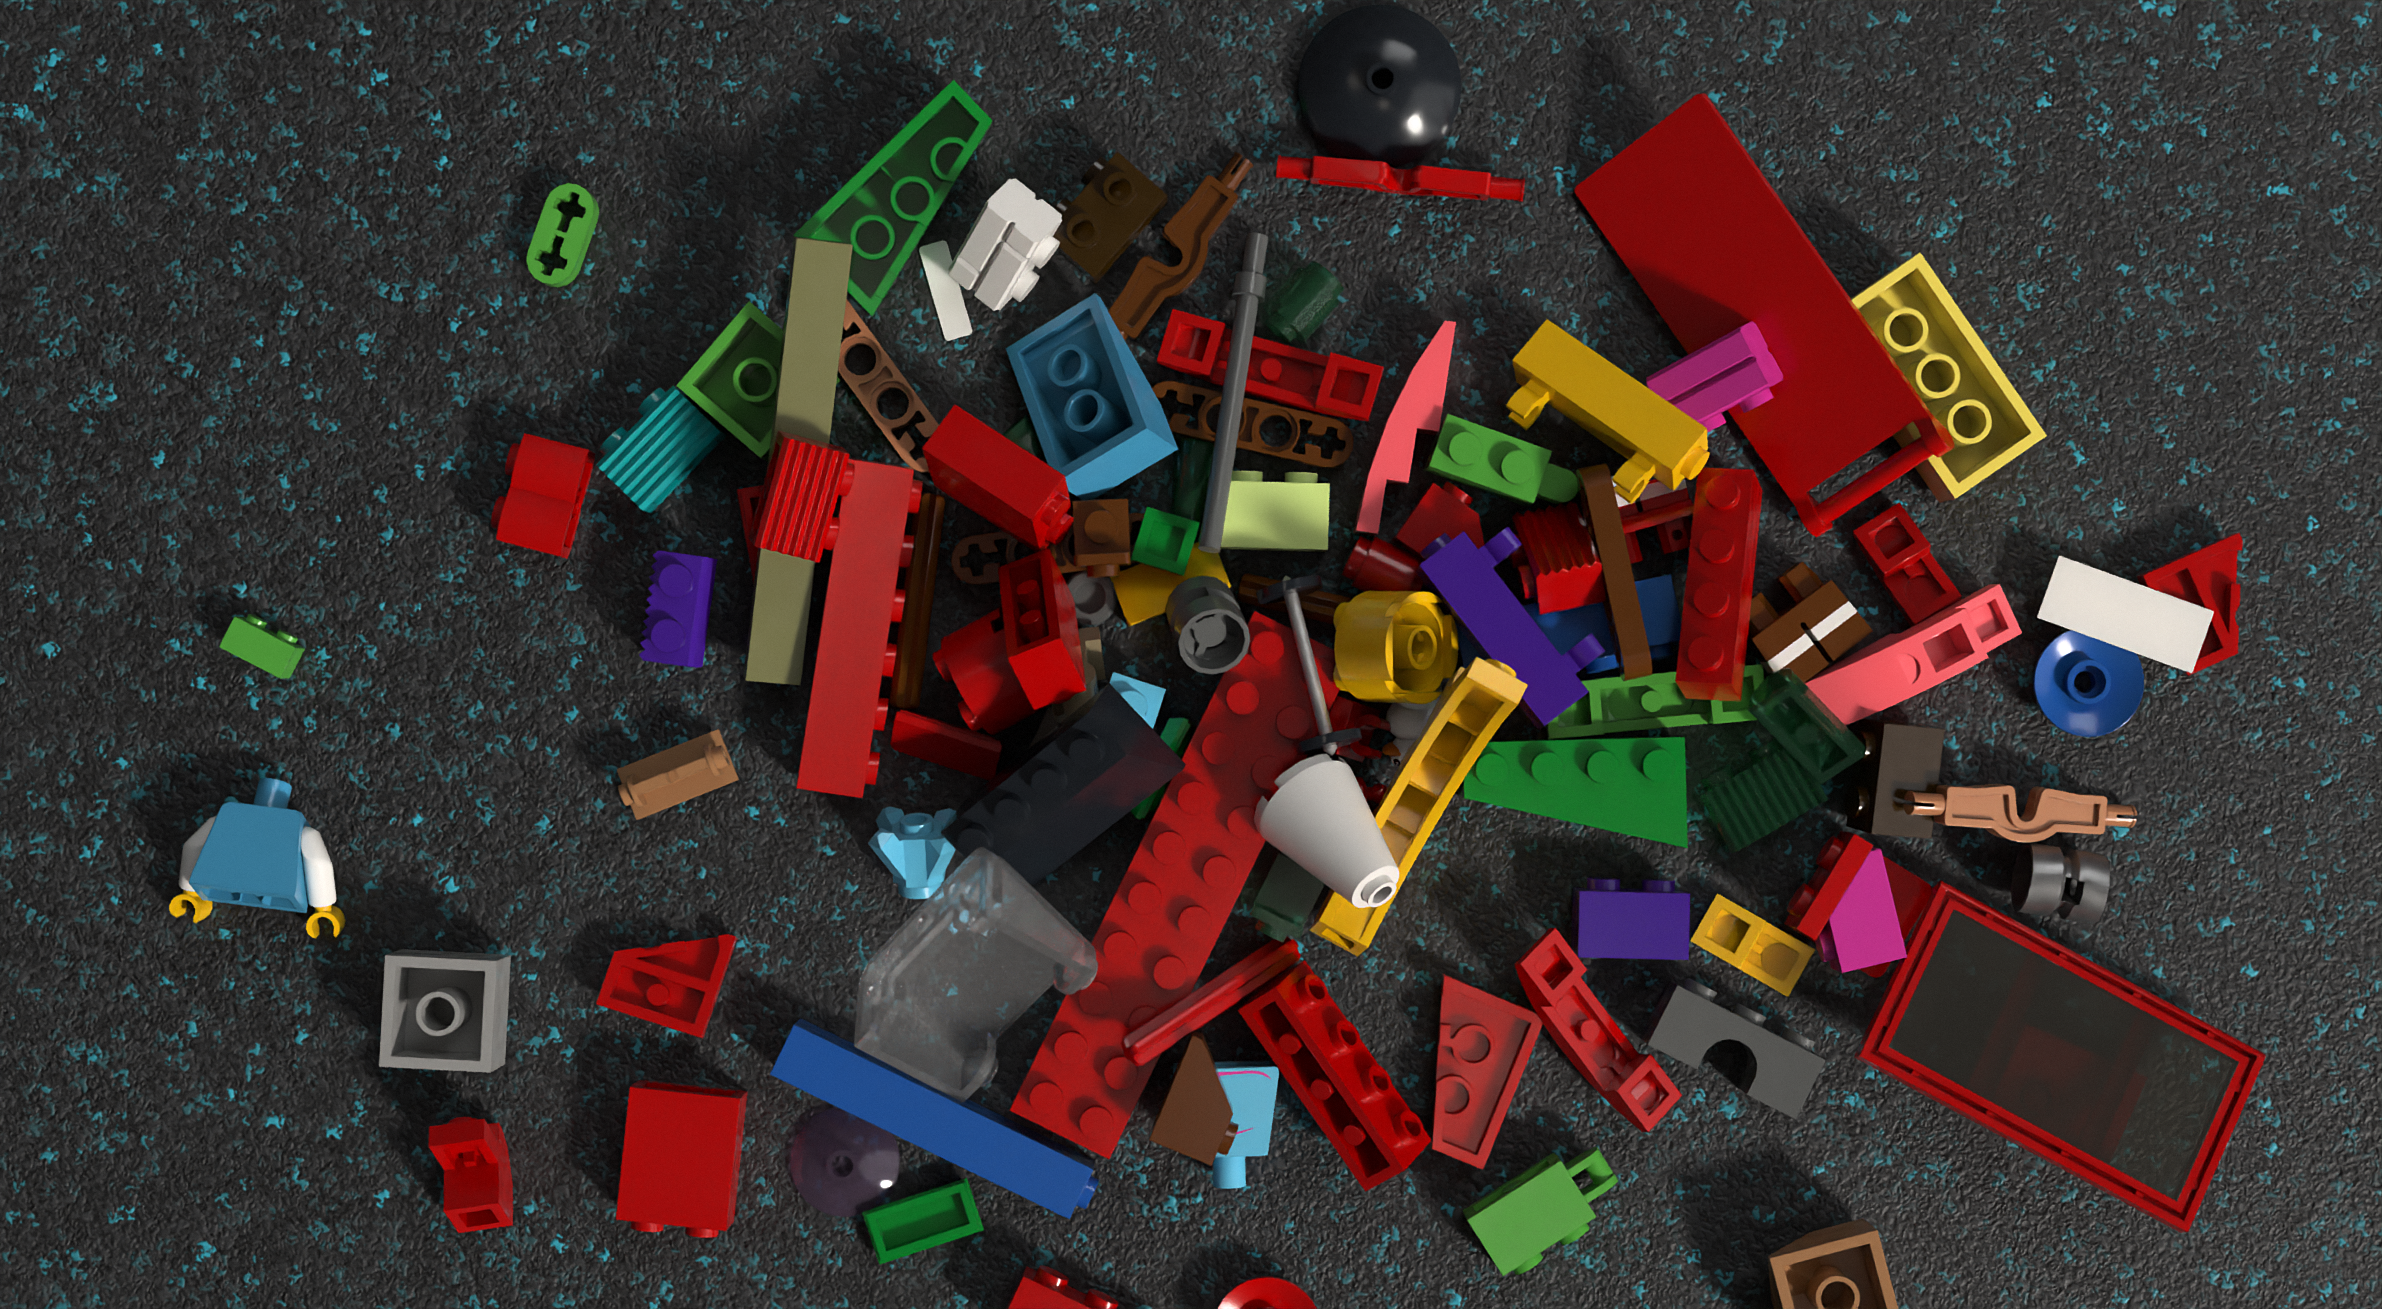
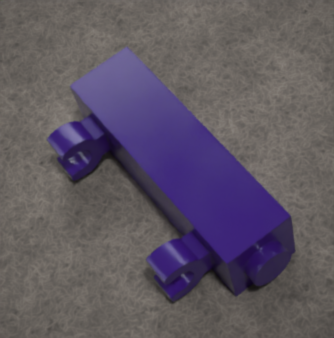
(1500, 624)

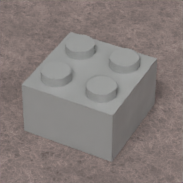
(444, 1010)

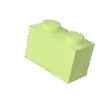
(1277, 514)

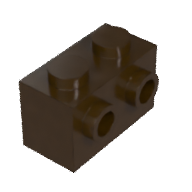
(1106, 215)
(1895, 761)

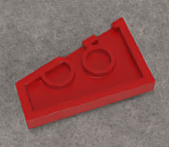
(1478, 1067)

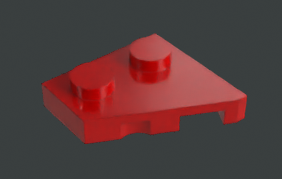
(669, 982)

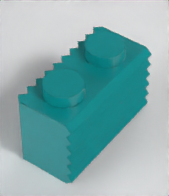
(659, 448)

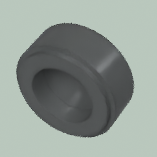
(1093, 598)

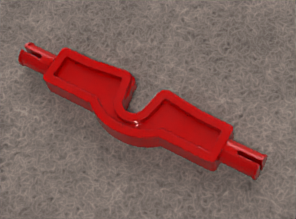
(1416, 181)

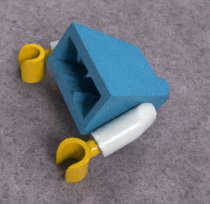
(259, 859)

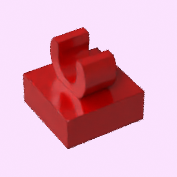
(1350, 714)

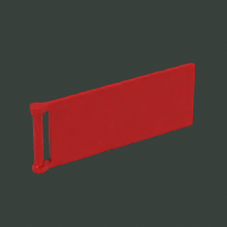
(1727, 252)

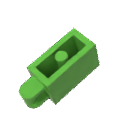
(1498, 464)
(1539, 1210)

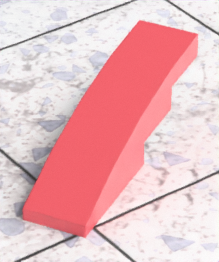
(1414, 411)

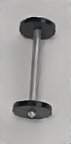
(1290, 591)

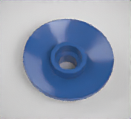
(2113, 690)

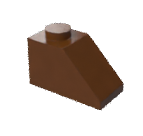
(1195, 1107)

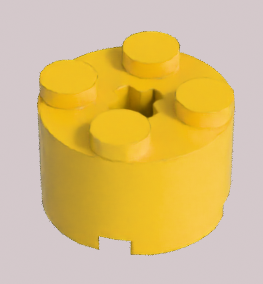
(1394, 646)

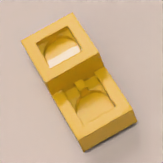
(1752, 945)

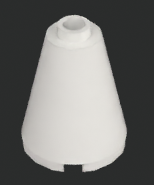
(1329, 830)

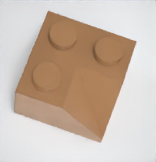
(1832, 1270)

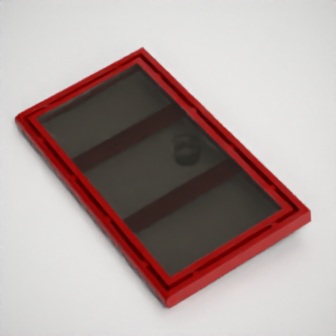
(2061, 1056)

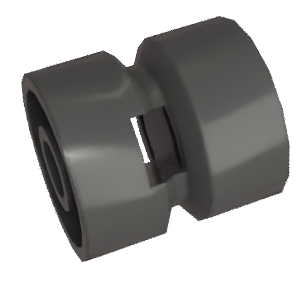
(1207, 625)

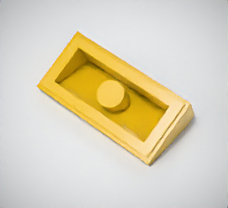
(1146, 589)

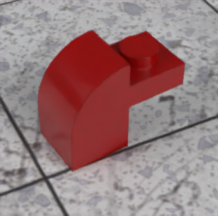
(475, 1173)

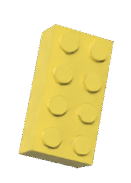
(1951, 375)

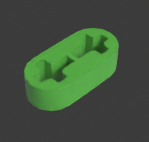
(550, 231)

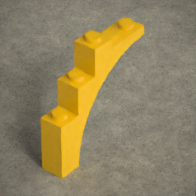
(1425, 782)

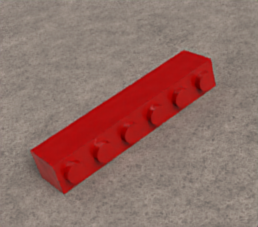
(856, 630)

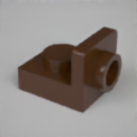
(1101, 536)

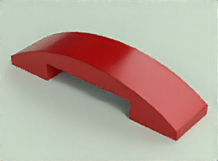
(1275, 370)
(1590, 1036)

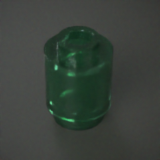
(1303, 303)

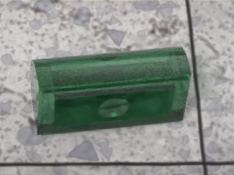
(1805, 725)

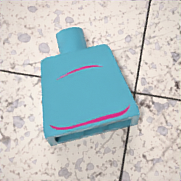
(1253, 1096)

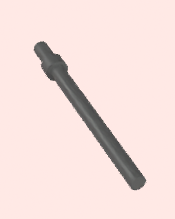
(1249, 291)

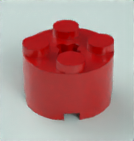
(980, 668)

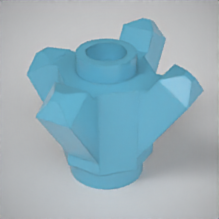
(913, 849)

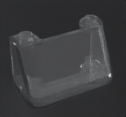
(966, 974)

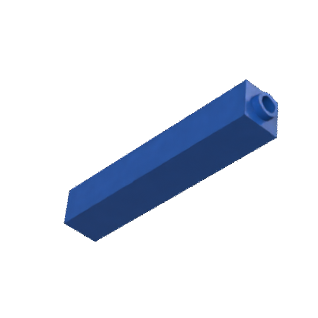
(935, 1121)

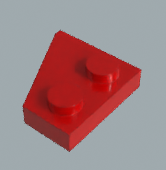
(2207, 580)

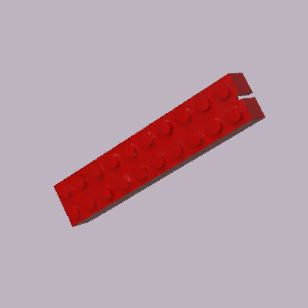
(1176, 889)

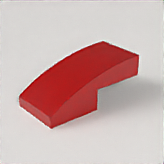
(1905, 565)

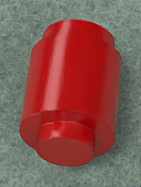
(1382, 567)

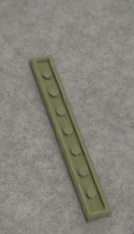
(804, 409)

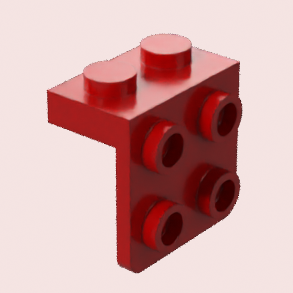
(1837, 867)

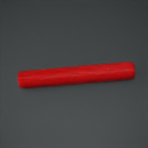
(1209, 1000)

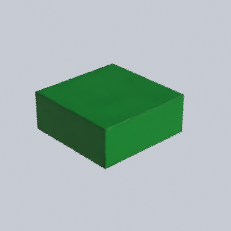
(1165, 541)

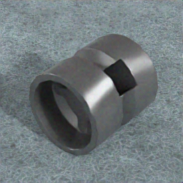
(2070, 883)

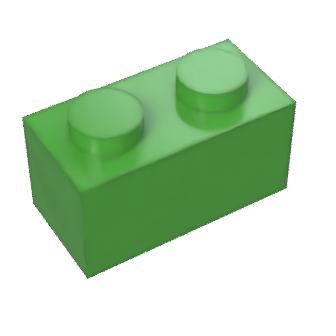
(268, 650)

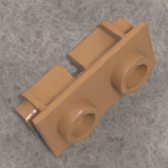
(676, 775)

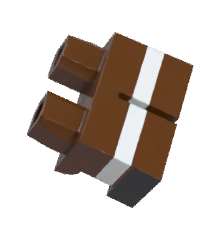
(1809, 630)

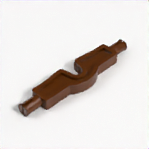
(1189, 234)

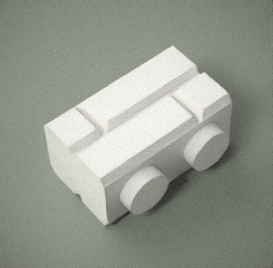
(1005, 246)

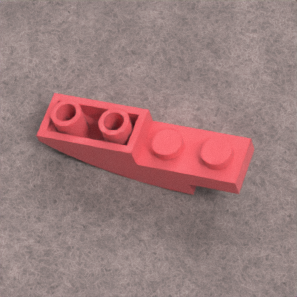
(1918, 657)

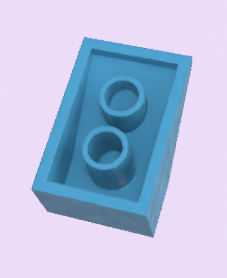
(1090, 400)

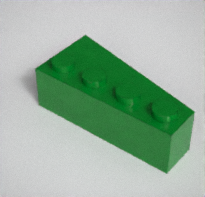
(900, 192)
(1597, 782)

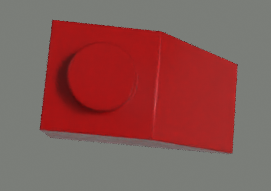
(1439, 513)

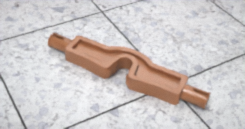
(1996, 811)

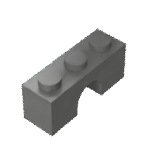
(1777, 1068)

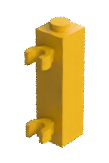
(1610, 406)

